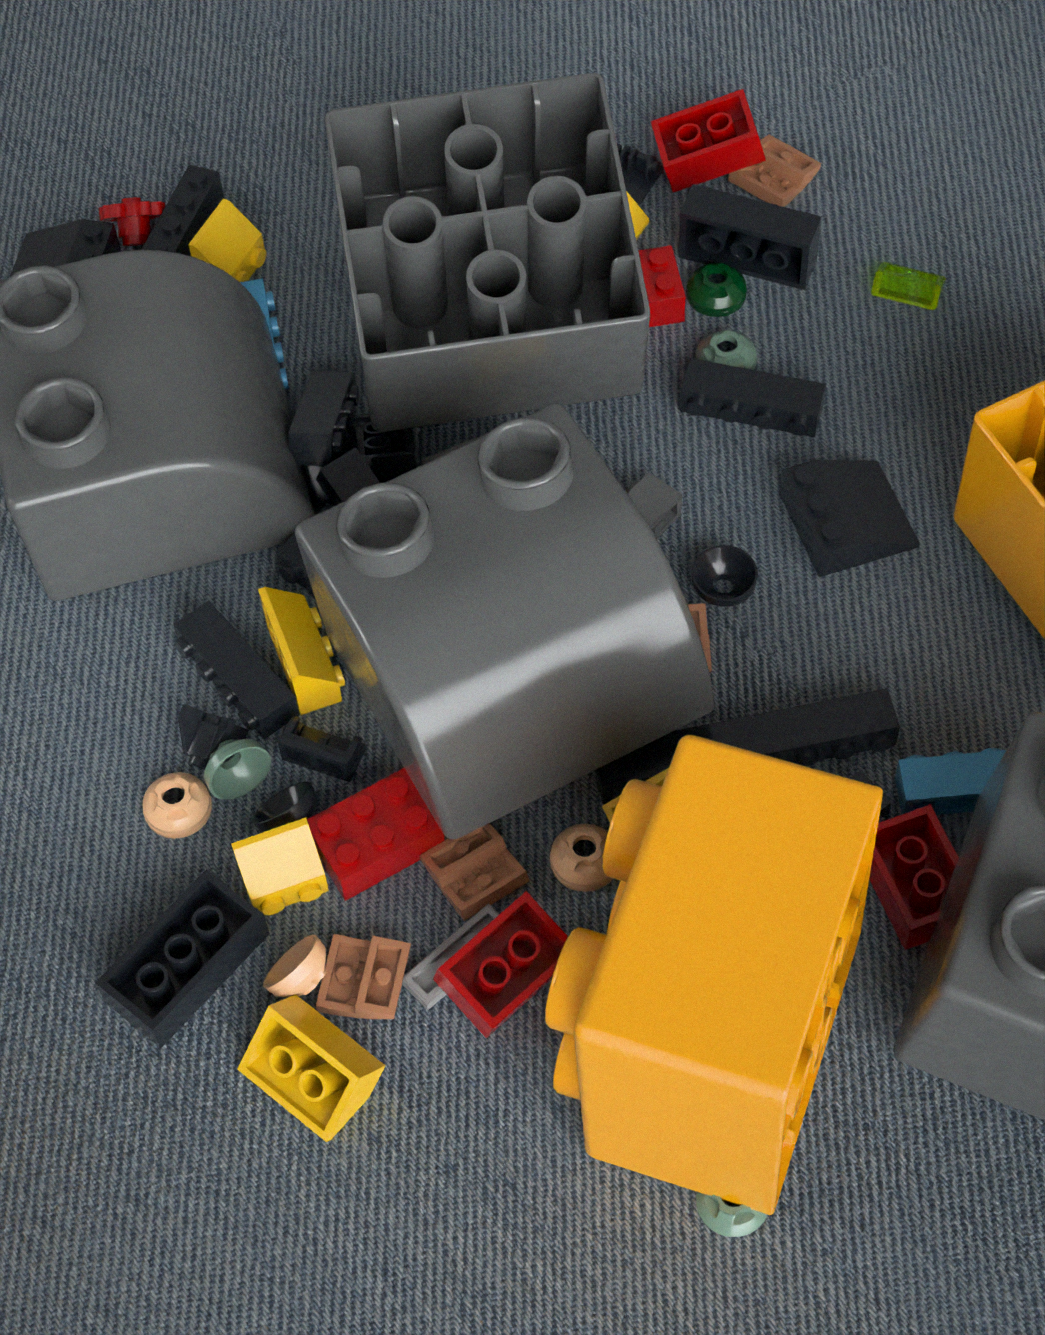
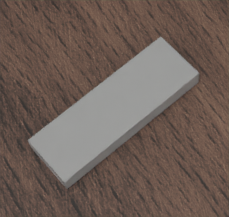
(420, 978)

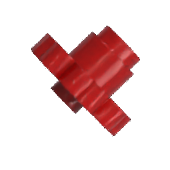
(132, 218)

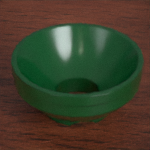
(713, 298)

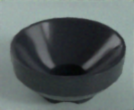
(728, 564)
(286, 807)

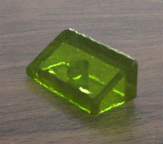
(908, 285)

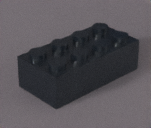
(749, 236)
(183, 958)

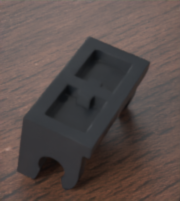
(320, 750)

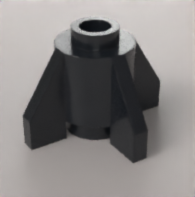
(204, 732)

